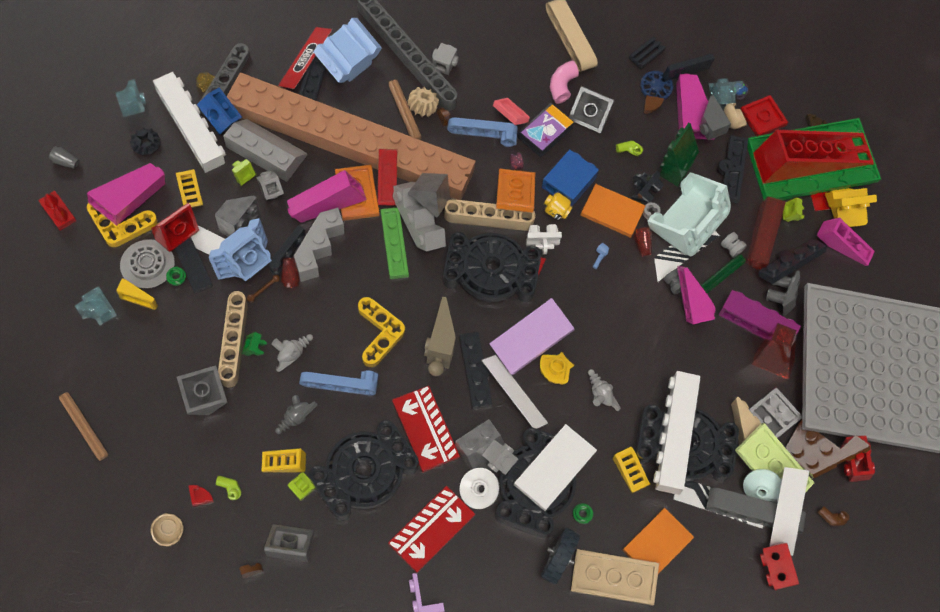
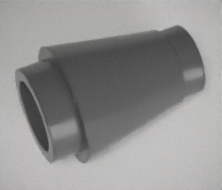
(63, 157)

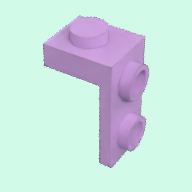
(417, 604)

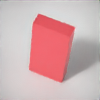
(511, 111)

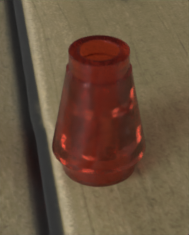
(644, 240)
(290, 274)

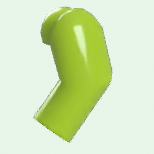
(631, 147)
(231, 486)

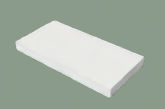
(555, 467)

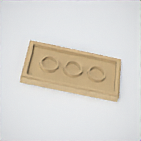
(615, 577)

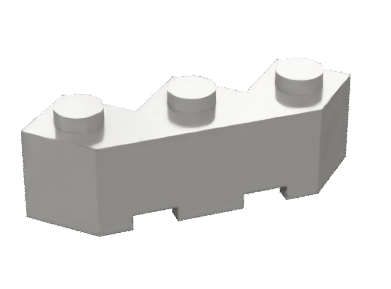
(418, 219)
(317, 243)

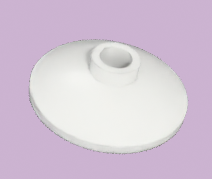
(470, 488)

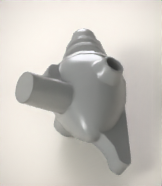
(290, 350)
(602, 391)

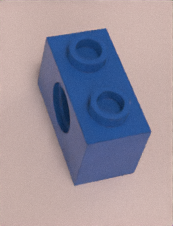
(219, 110)

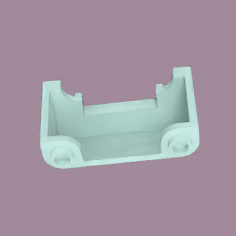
(694, 214)

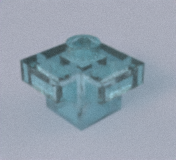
(725, 91)
(130, 100)
(95, 306)

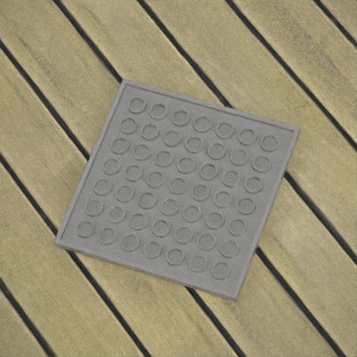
(871, 368)

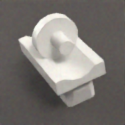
(543, 240)

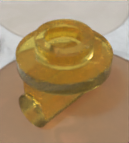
(204, 81)

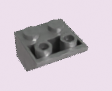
(237, 214)

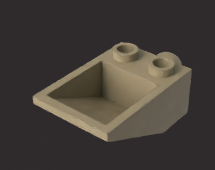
(441, 345)

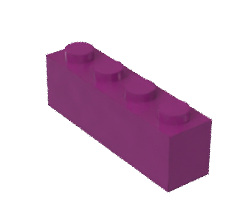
(752, 315)

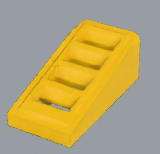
(184, 176)
(133, 294)
(299, 454)
(636, 467)

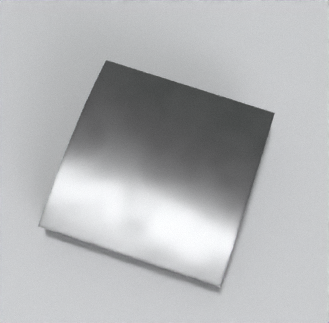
(776, 412)

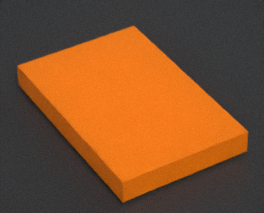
(516, 190)
(366, 208)
(613, 210)
(659, 540)

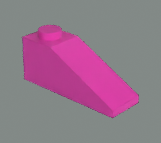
(842, 238)
(696, 302)

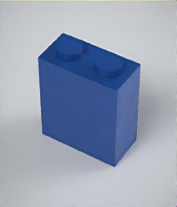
(570, 177)

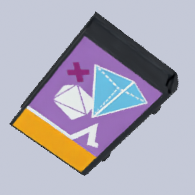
(545, 130)

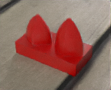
(57, 210)

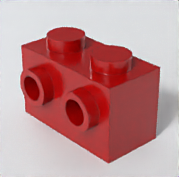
(861, 467)
(782, 565)

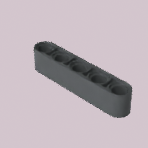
(745, 508)

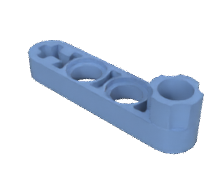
(483, 128)
(365, 385)

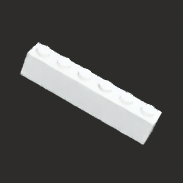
(189, 122)
(677, 433)

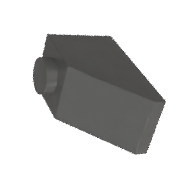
(714, 121)

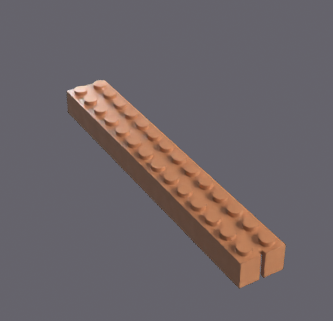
(345, 133)

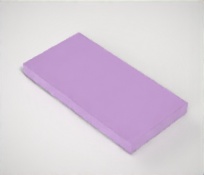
(532, 336)

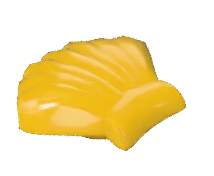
(555, 368)

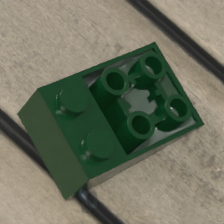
(680, 156)

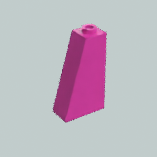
(691, 103)
(336, 192)
(125, 194)

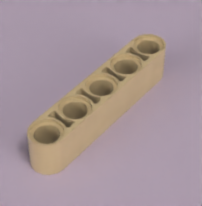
(571, 35)
(480, 219)
(231, 330)

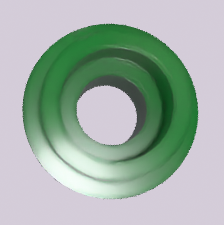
(175, 271)
(587, 509)

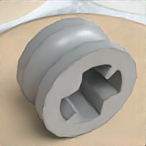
(654, 206)

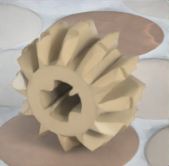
(423, 101)

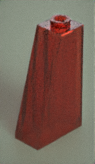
(765, 232)
(777, 351)

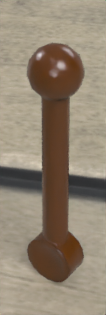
(251, 298)

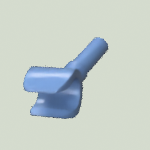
(603, 251)

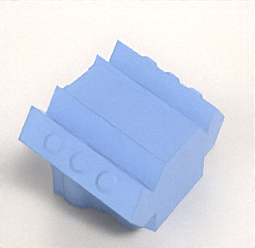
(348, 51)
(241, 252)

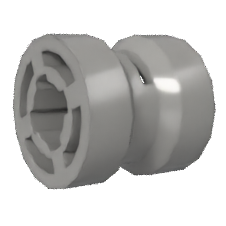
(733, 244)

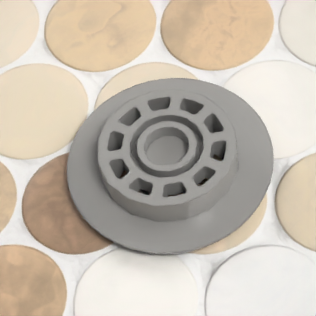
(144, 258)

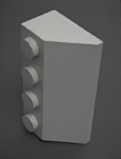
(264, 148)

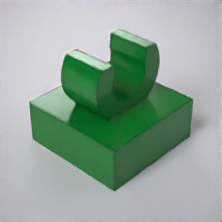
(251, 344)

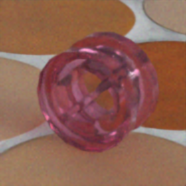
(516, 161)

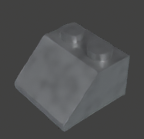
(475, 442)

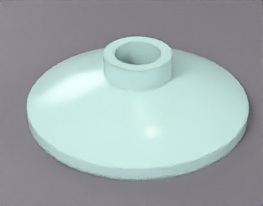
(764, 480)

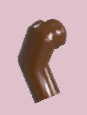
(835, 519)

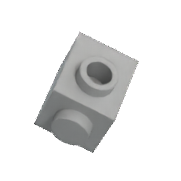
(445, 58)
(269, 185)
(500, 457)

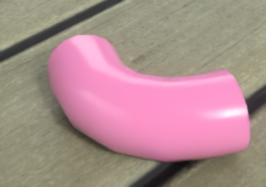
(560, 80)

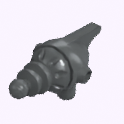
(295, 414)

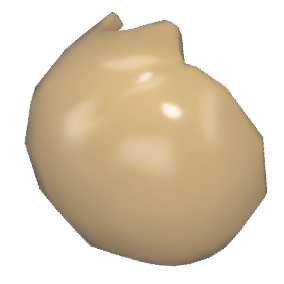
(735, 116)
(167, 529)

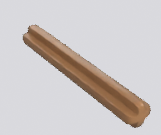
(404, 109)
(83, 426)

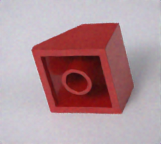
(176, 228)

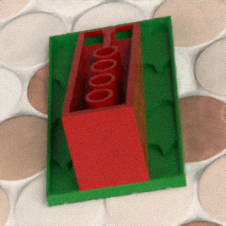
(812, 160)

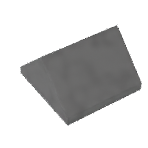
(591, 109)
(431, 191)
(202, 391)
(289, 543)

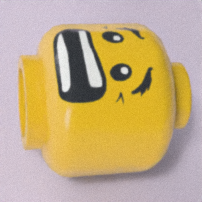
(557, 206)

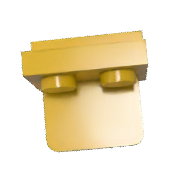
(850, 205)

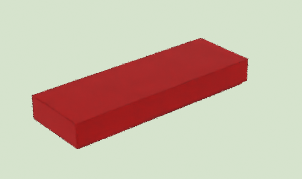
(387, 176)

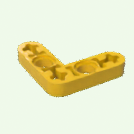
(120, 230)
(387, 333)

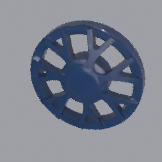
(656, 85)

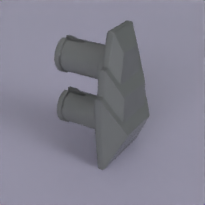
(787, 299)

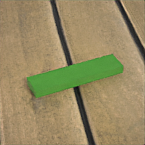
(394, 243)

